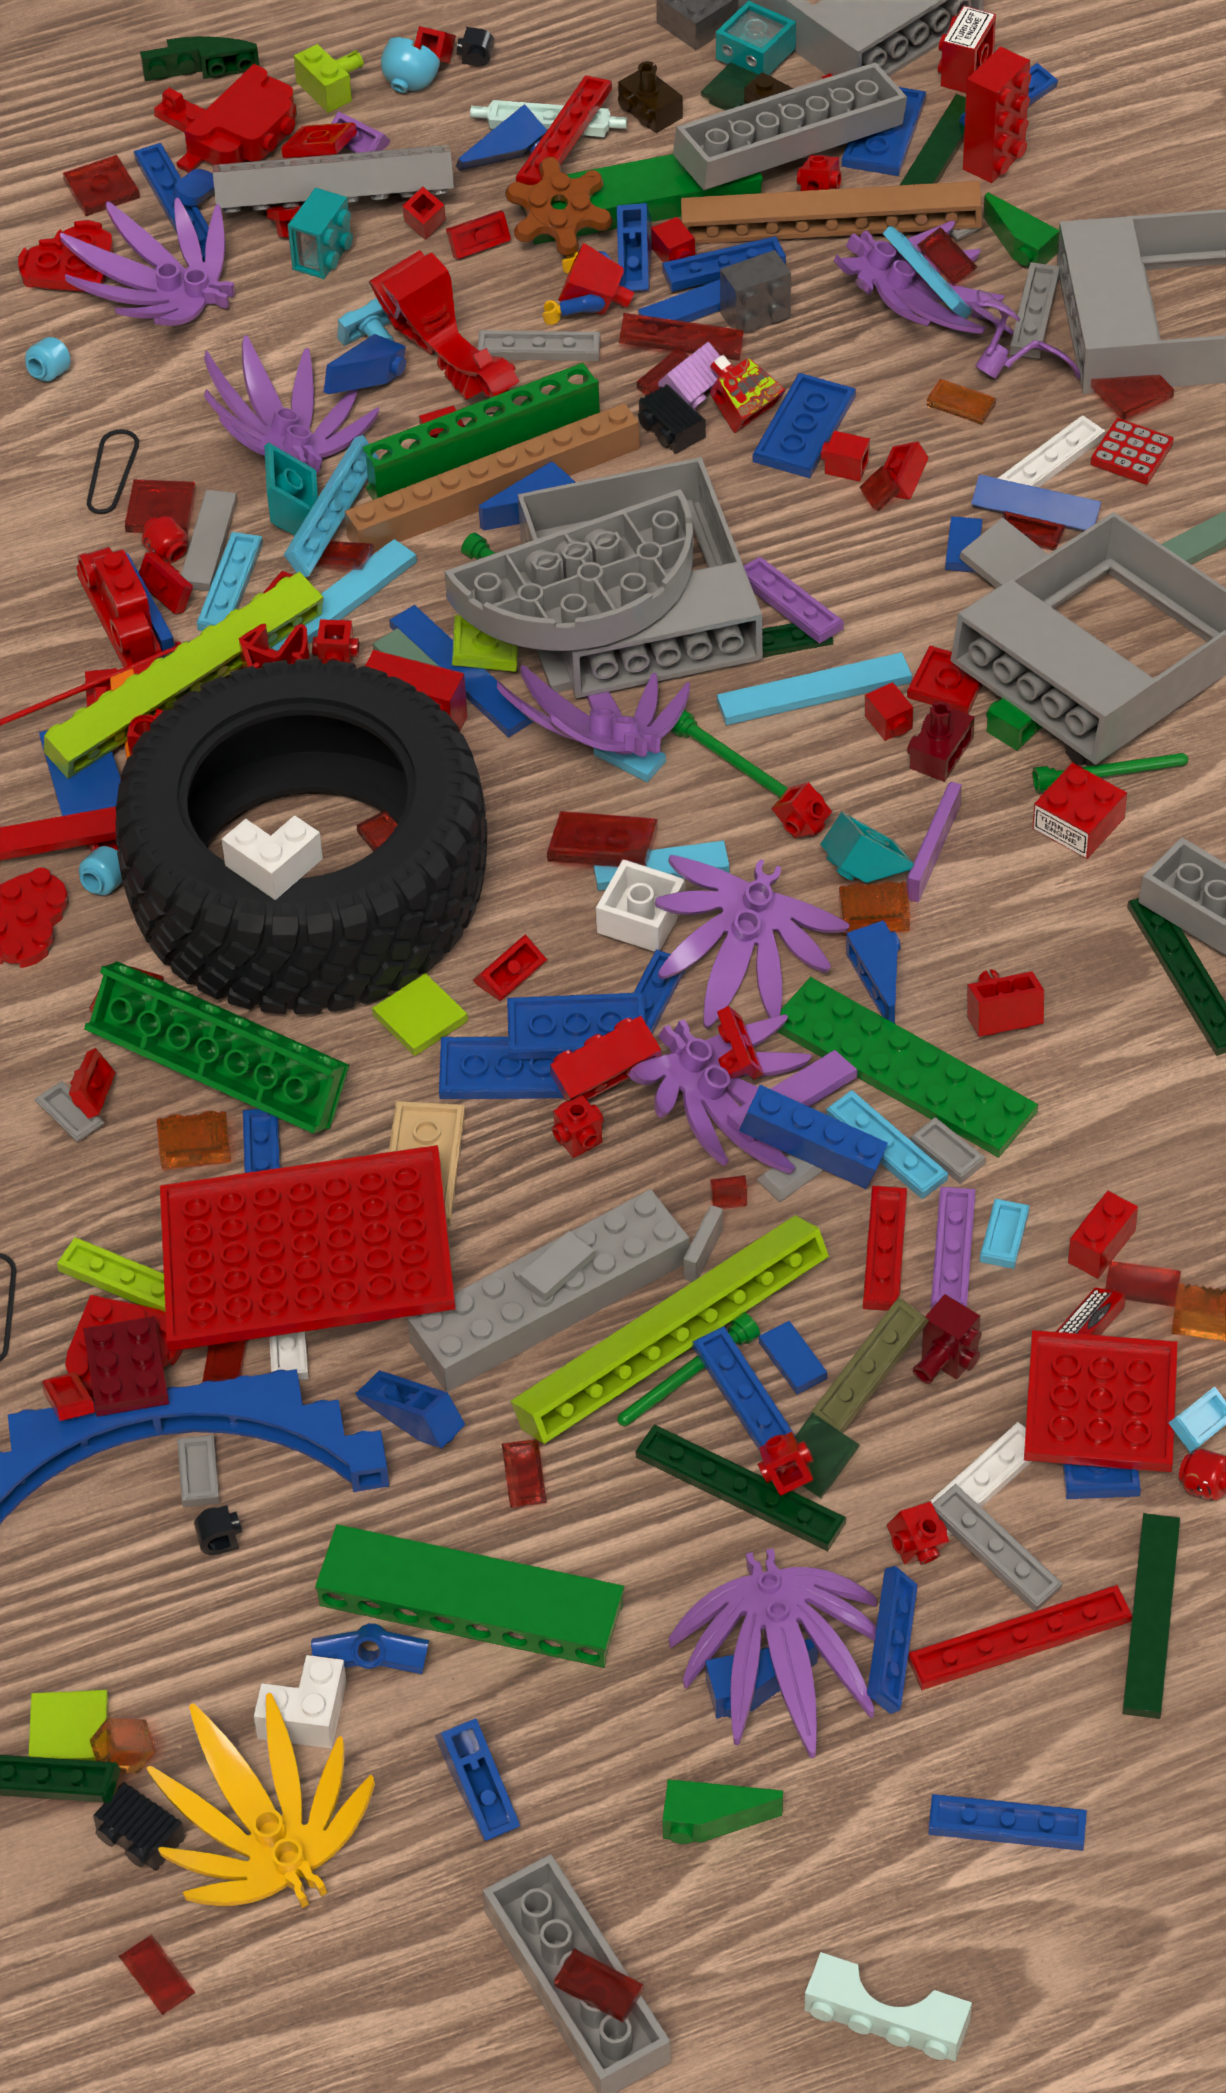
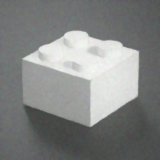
(629, 908)

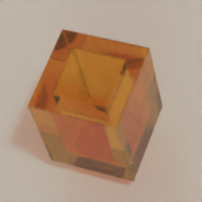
(124, 1742)

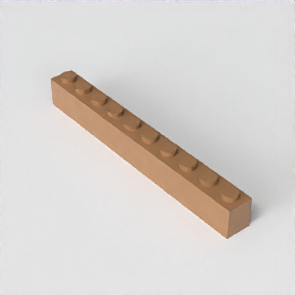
(832, 212)
(466, 487)

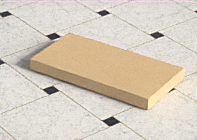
(430, 1125)

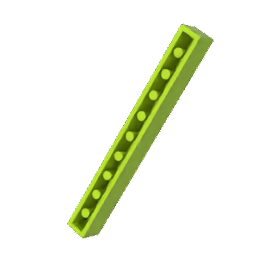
(212, 654)
(669, 1329)

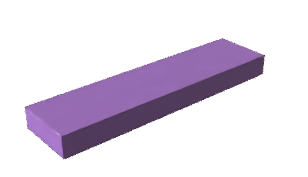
(792, 601)
(934, 841)
(806, 1085)
(953, 1244)

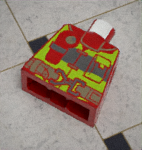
(743, 391)

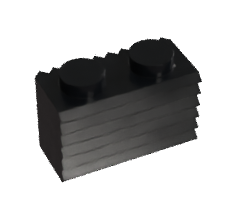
(671, 419)
(137, 1826)

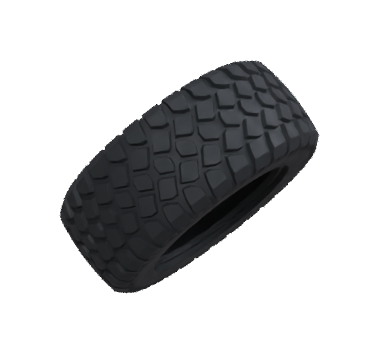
(281, 736)

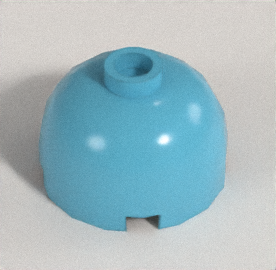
(408, 66)

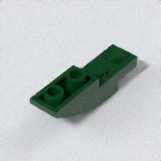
(199, 54)

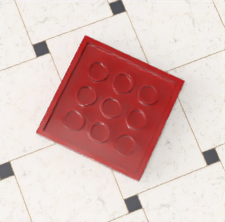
(1101, 1401)

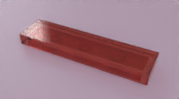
(674, 334)

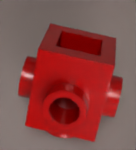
(819, 173)
(335, 641)
(802, 810)
(577, 1126)
(785, 1462)
(918, 1534)

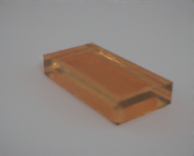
(961, 401)

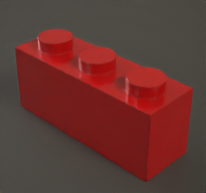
(604, 1060)

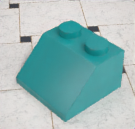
(289, 488)
(863, 851)

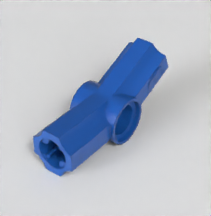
(394, 1649)

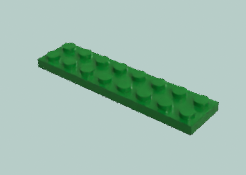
(907, 1067)

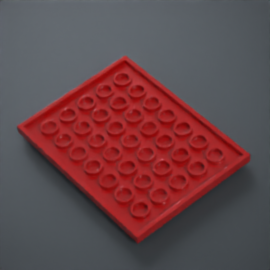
(305, 1248)

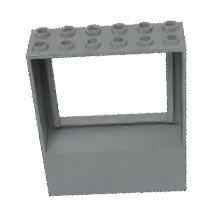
(861, 32)
(1111, 298)
(712, 621)
(1099, 699)

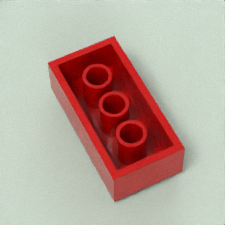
(996, 114)

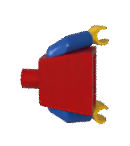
(589, 286)

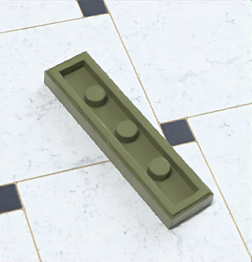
(870, 1365)

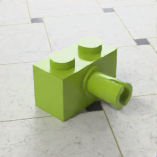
(325, 77)

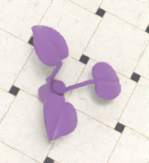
(996, 355)

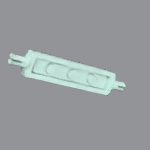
(546, 114)

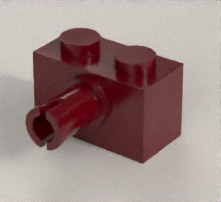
(941, 741)
(949, 1341)

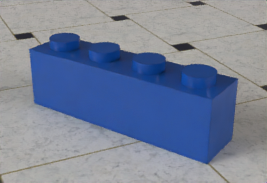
(813, 1136)

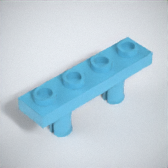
(363, 321)

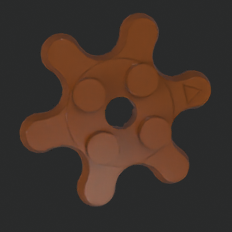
(558, 223)

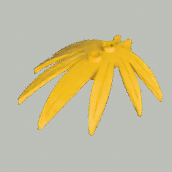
(278, 1844)

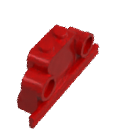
(241, 122)
(119, 603)

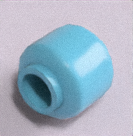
(47, 359)
(101, 871)

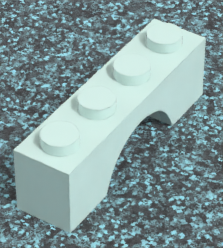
(932, 2025)

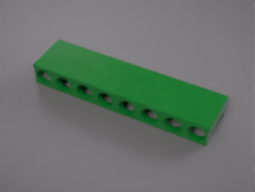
(652, 181)
(483, 433)
(217, 1048)
(469, 1591)

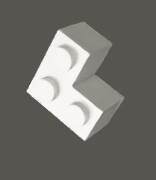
(274, 860)
(313, 1708)

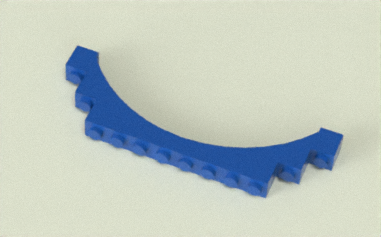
(248, 1406)

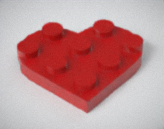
(50, 260)
(27, 914)
(108, 1311)

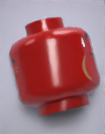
(165, 538)
(1204, 1474)

